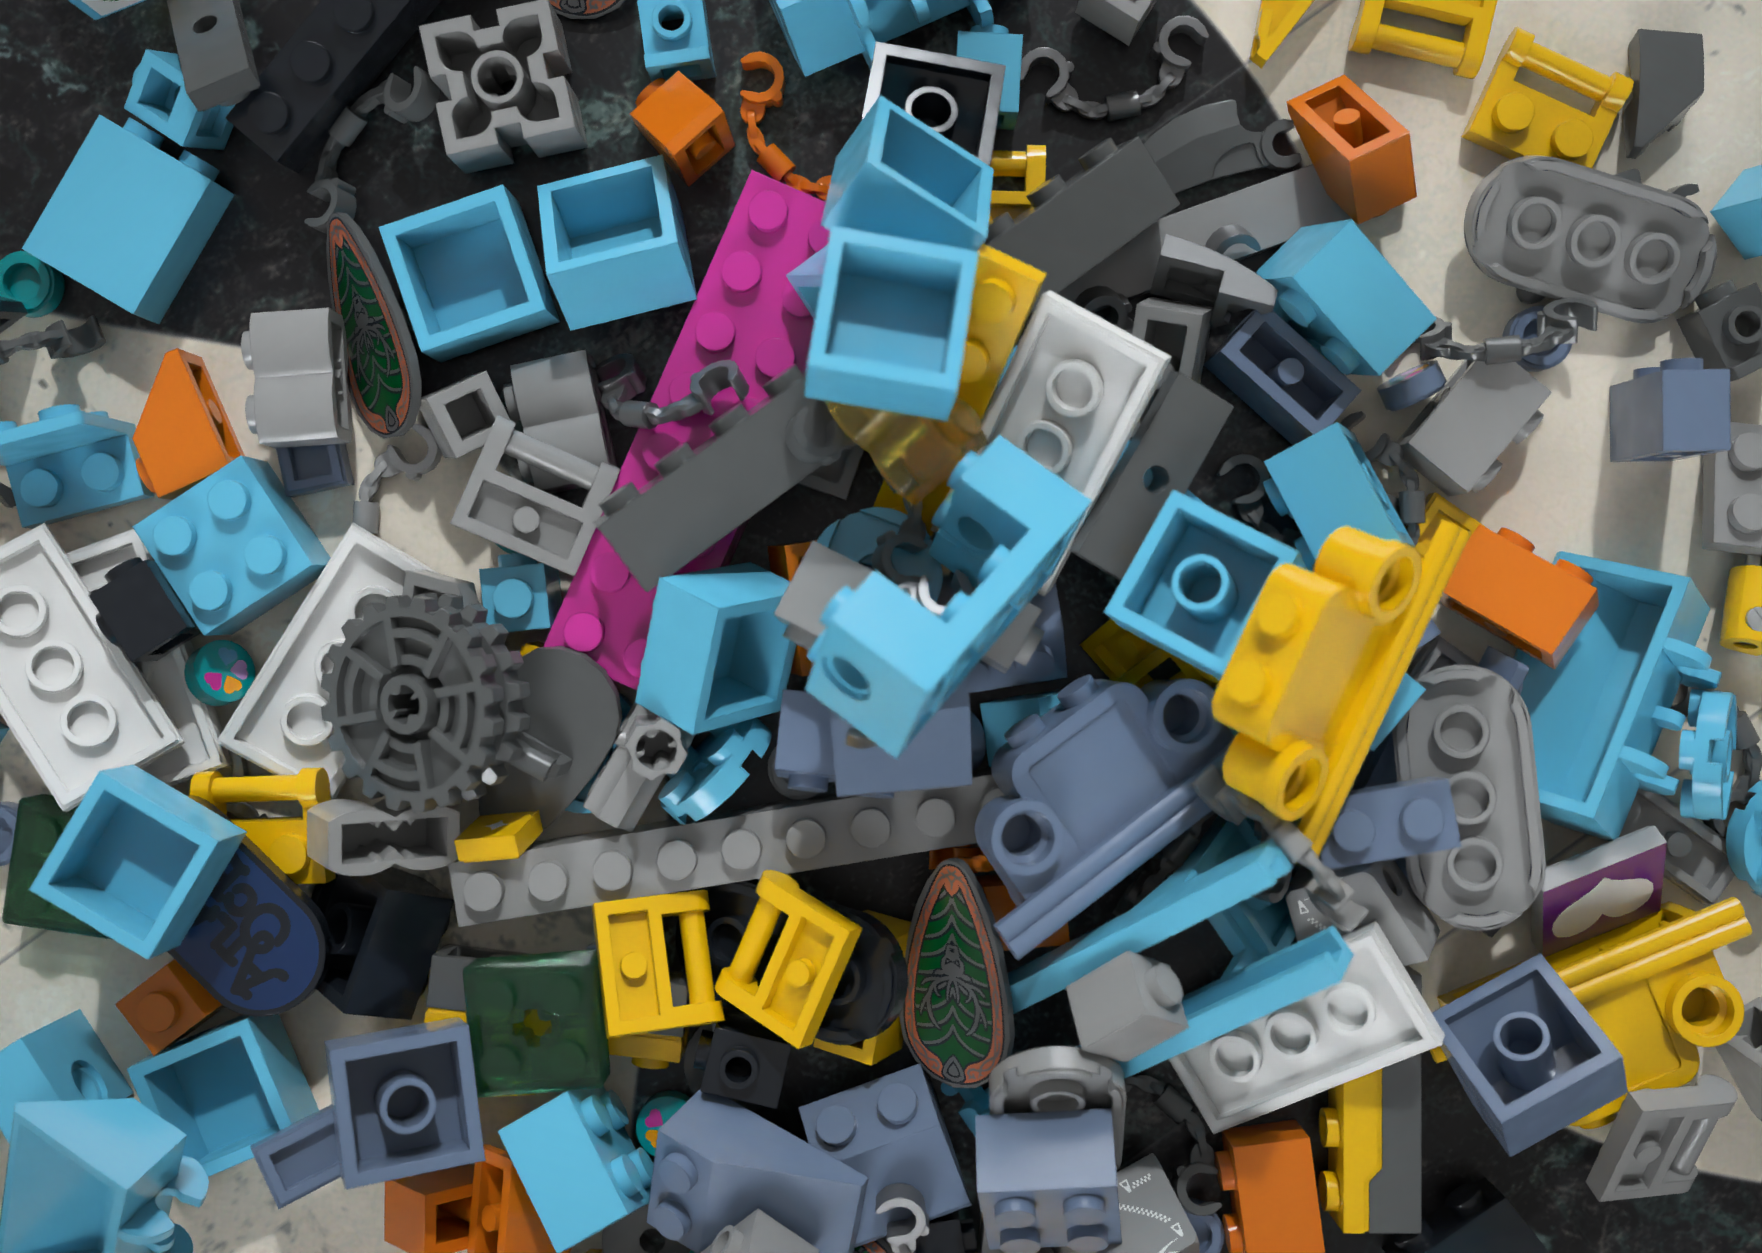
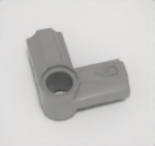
(642, 756)

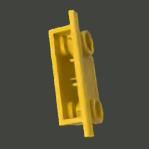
(1324, 669)
(1652, 993)

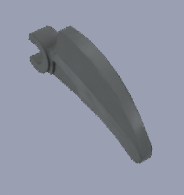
(1215, 145)

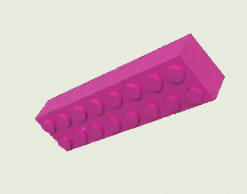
(740, 315)

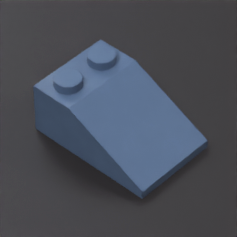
(726, 1162)

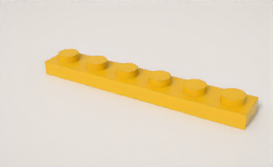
(998, 312)

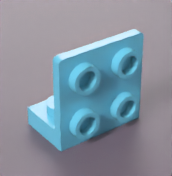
(70, 464)

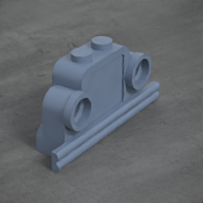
(1094, 795)

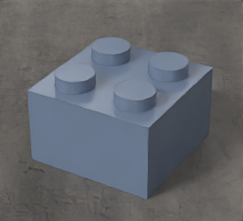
(404, 1101)
(1048, 1180)

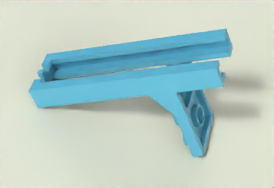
(1212, 886)

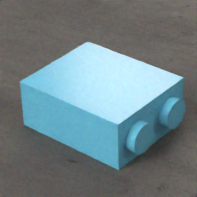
(130, 218)

